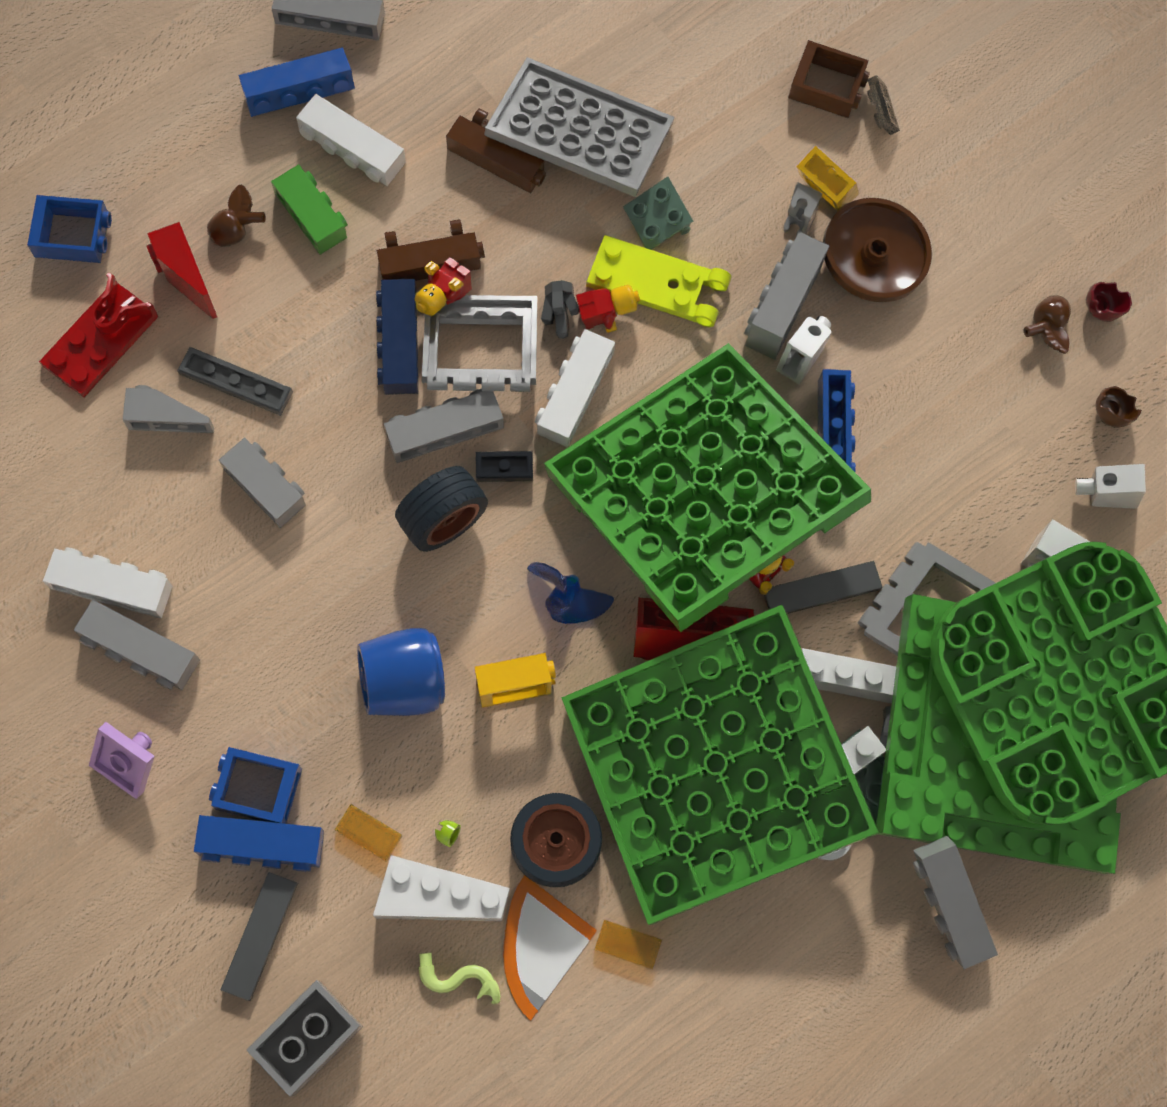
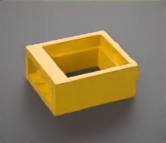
(835, 184)
(515, 679)

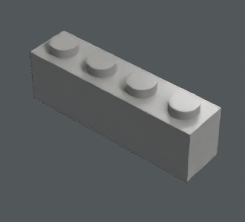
(342, 17)
(443, 425)
(137, 645)
(955, 902)

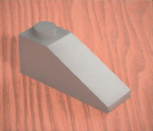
(154, 411)

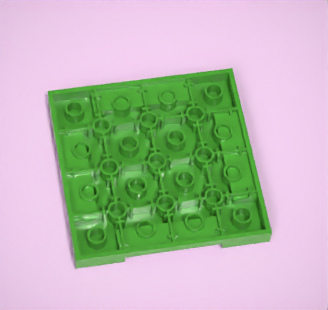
(706, 484)
(718, 765)
(938, 786)

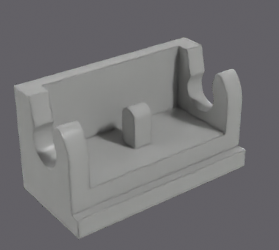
(803, 208)

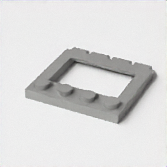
(489, 311)
(906, 580)

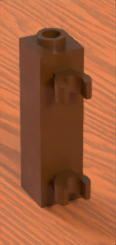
(511, 164)
(410, 259)

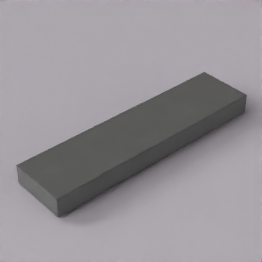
(235, 381)
(825, 588)
(259, 936)

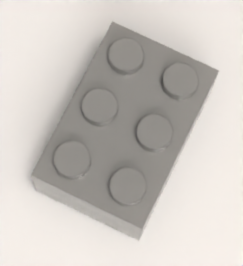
(304, 1038)

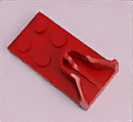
(99, 338)

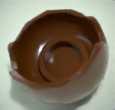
(1116, 407)

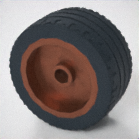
(441, 508)
(556, 863)

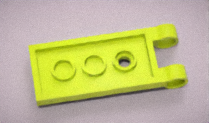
(649, 274)

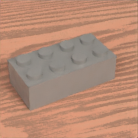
(785, 294)

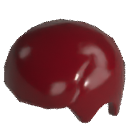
(1107, 301)

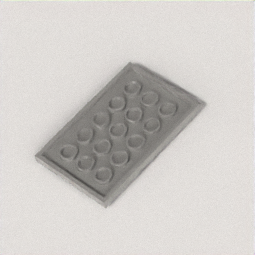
(580, 126)

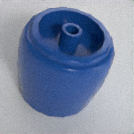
(401, 673)

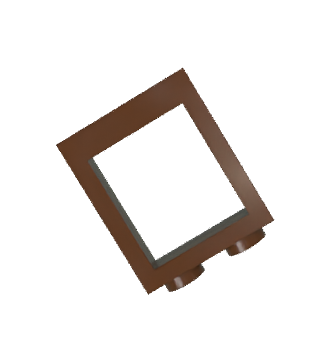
(834, 60)

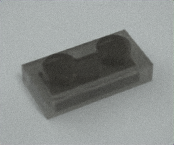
(880, 98)

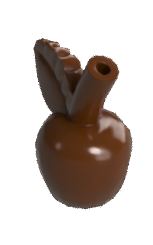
(228, 224)
(1050, 319)

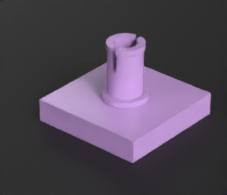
(122, 759)

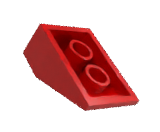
(174, 257)

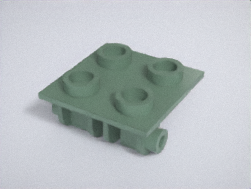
(658, 214)

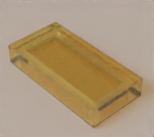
(368, 832)
(628, 944)

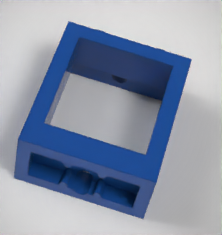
(41, 225)
(285, 793)

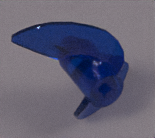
(568, 601)

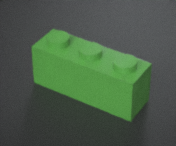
(310, 208)

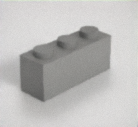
(263, 481)

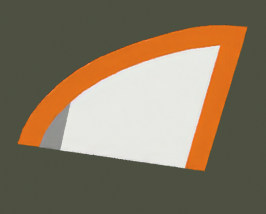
(540, 944)

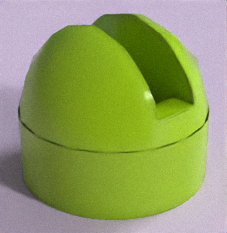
(448, 833)

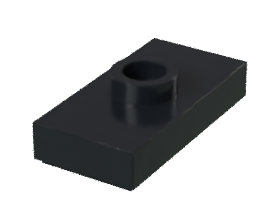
(504, 466)

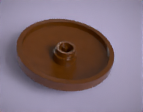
(877, 250)

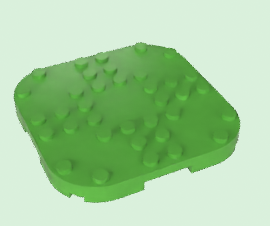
(1060, 681)

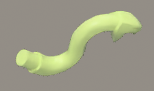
(429, 979)

